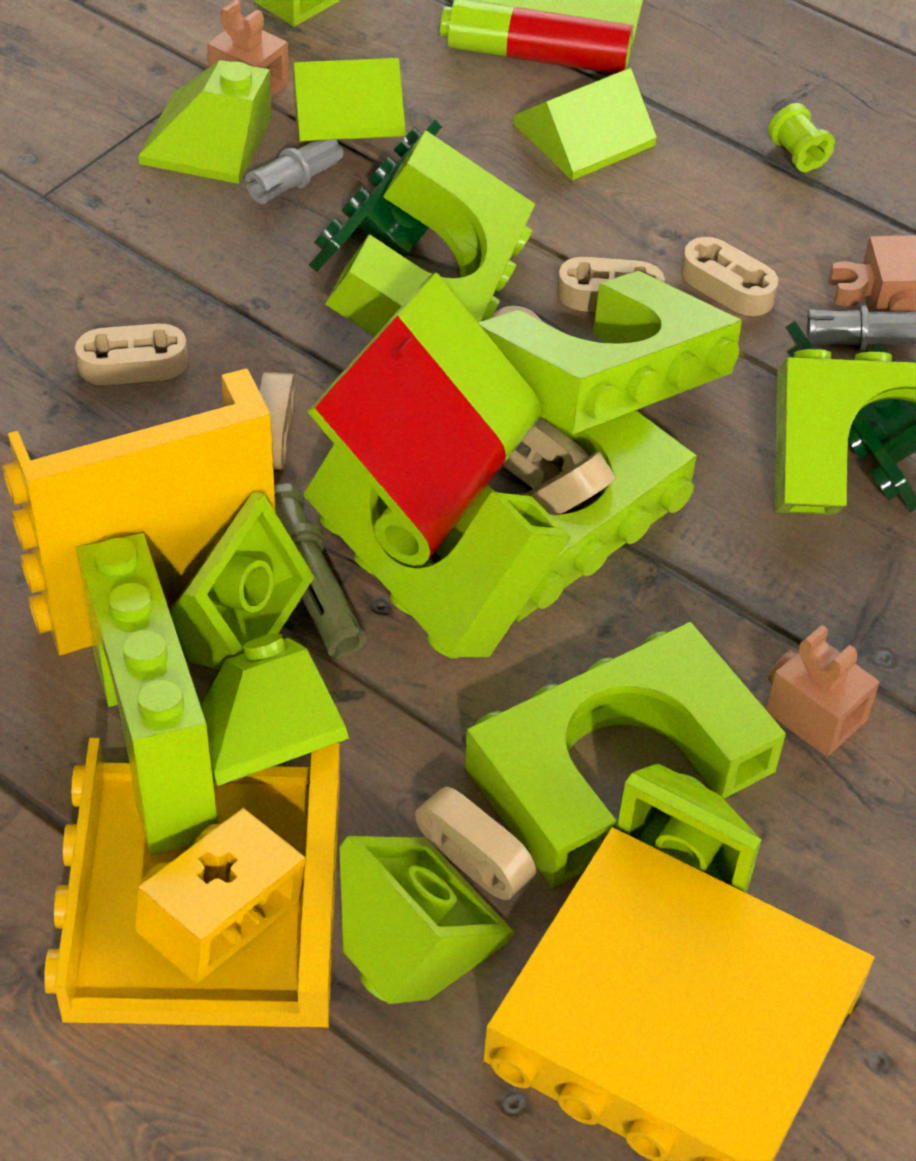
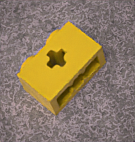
(218, 894)

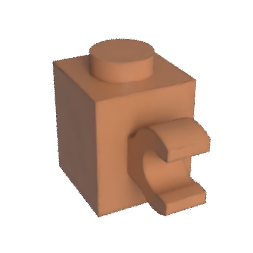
(248, 43)
(883, 279)
(821, 692)

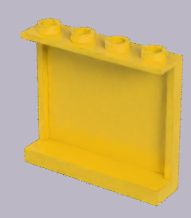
(166, 481)
(120, 978)
(675, 1009)

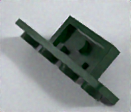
(375, 213)
(879, 429)

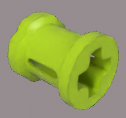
(800, 136)

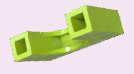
(467, 209)
(654, 350)
(814, 421)
(650, 480)
(470, 593)
(664, 685)
(153, 688)

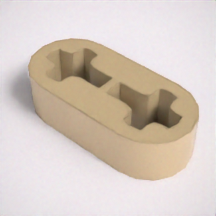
(593, 272)
(729, 276)
(131, 354)
(279, 396)
(545, 445)
(573, 485)
(475, 843)

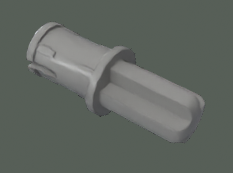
(292, 169)
(860, 327)

